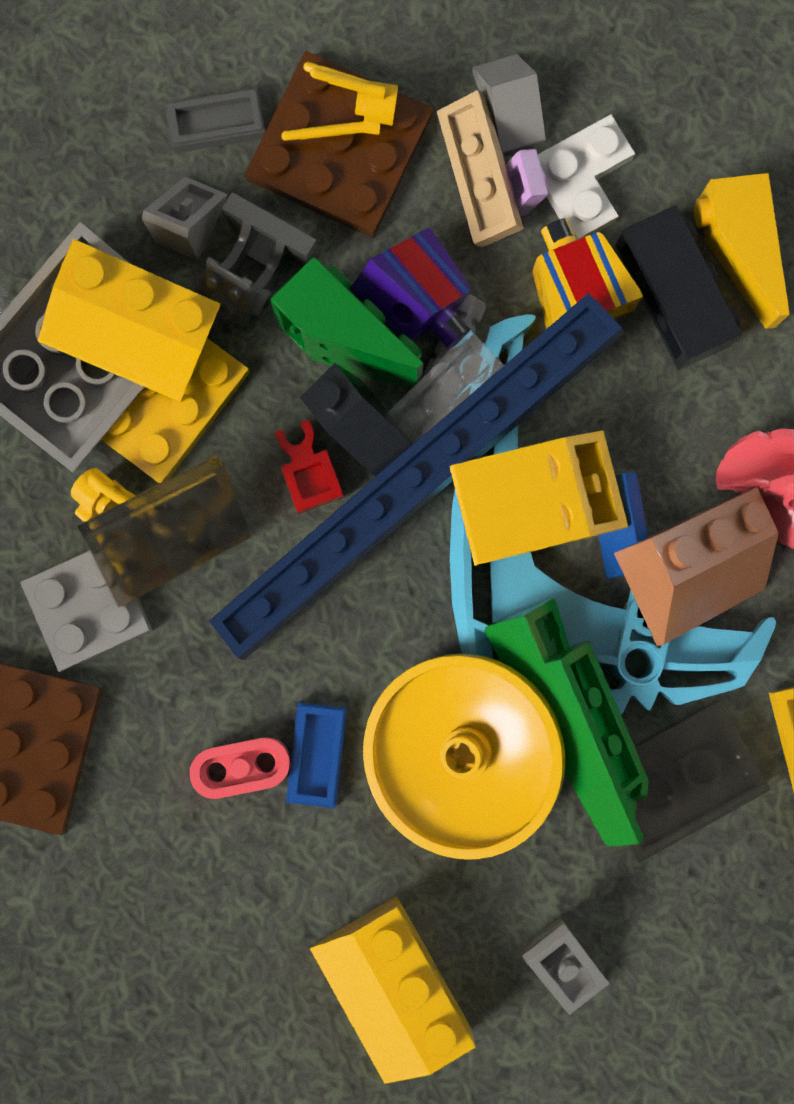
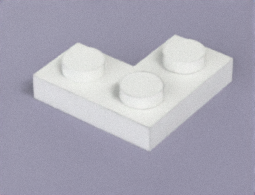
(573, 174)

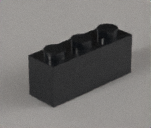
(678, 287)

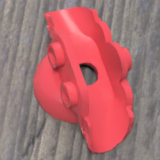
(764, 463)

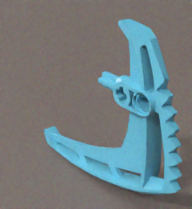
(611, 630)

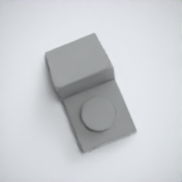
(563, 966)

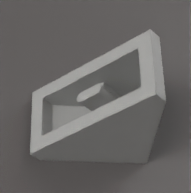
(513, 102)
(184, 216)

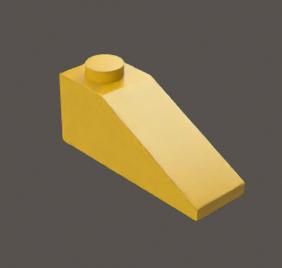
(744, 239)

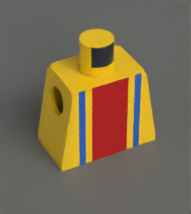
(581, 268)

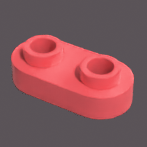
(241, 768)

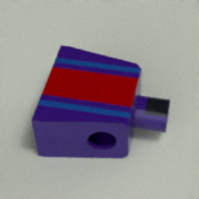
(416, 288)

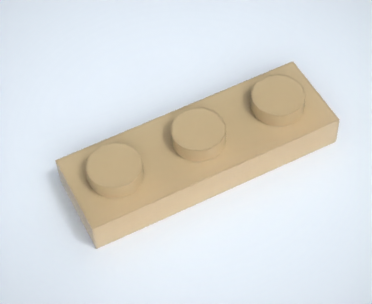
(479, 169)

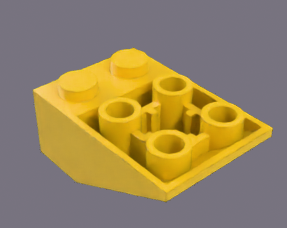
(538, 497)

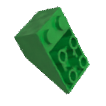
(341, 330)

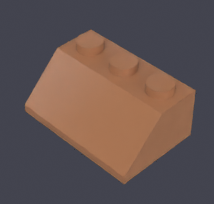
(701, 565)

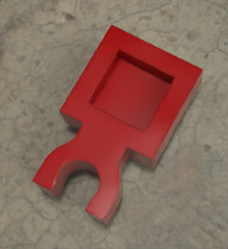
(309, 475)

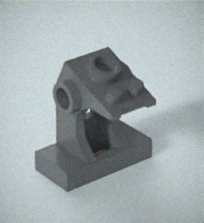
(263, 240)

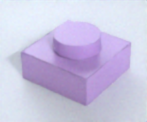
(527, 180)

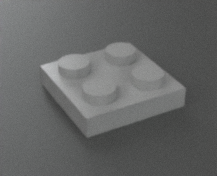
(80, 613)

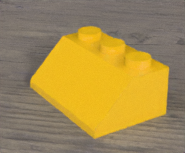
(126, 320)
(394, 994)

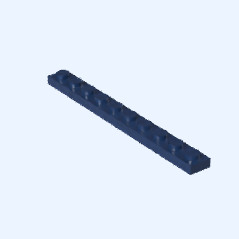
(416, 476)

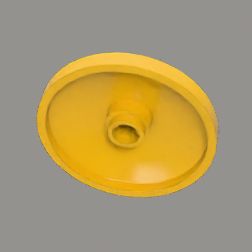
(464, 756)

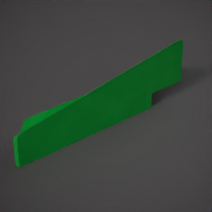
(597, 744)

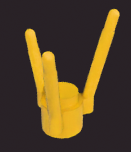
(374, 101)
(97, 494)

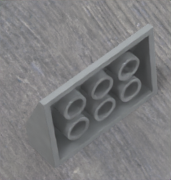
(48, 393)

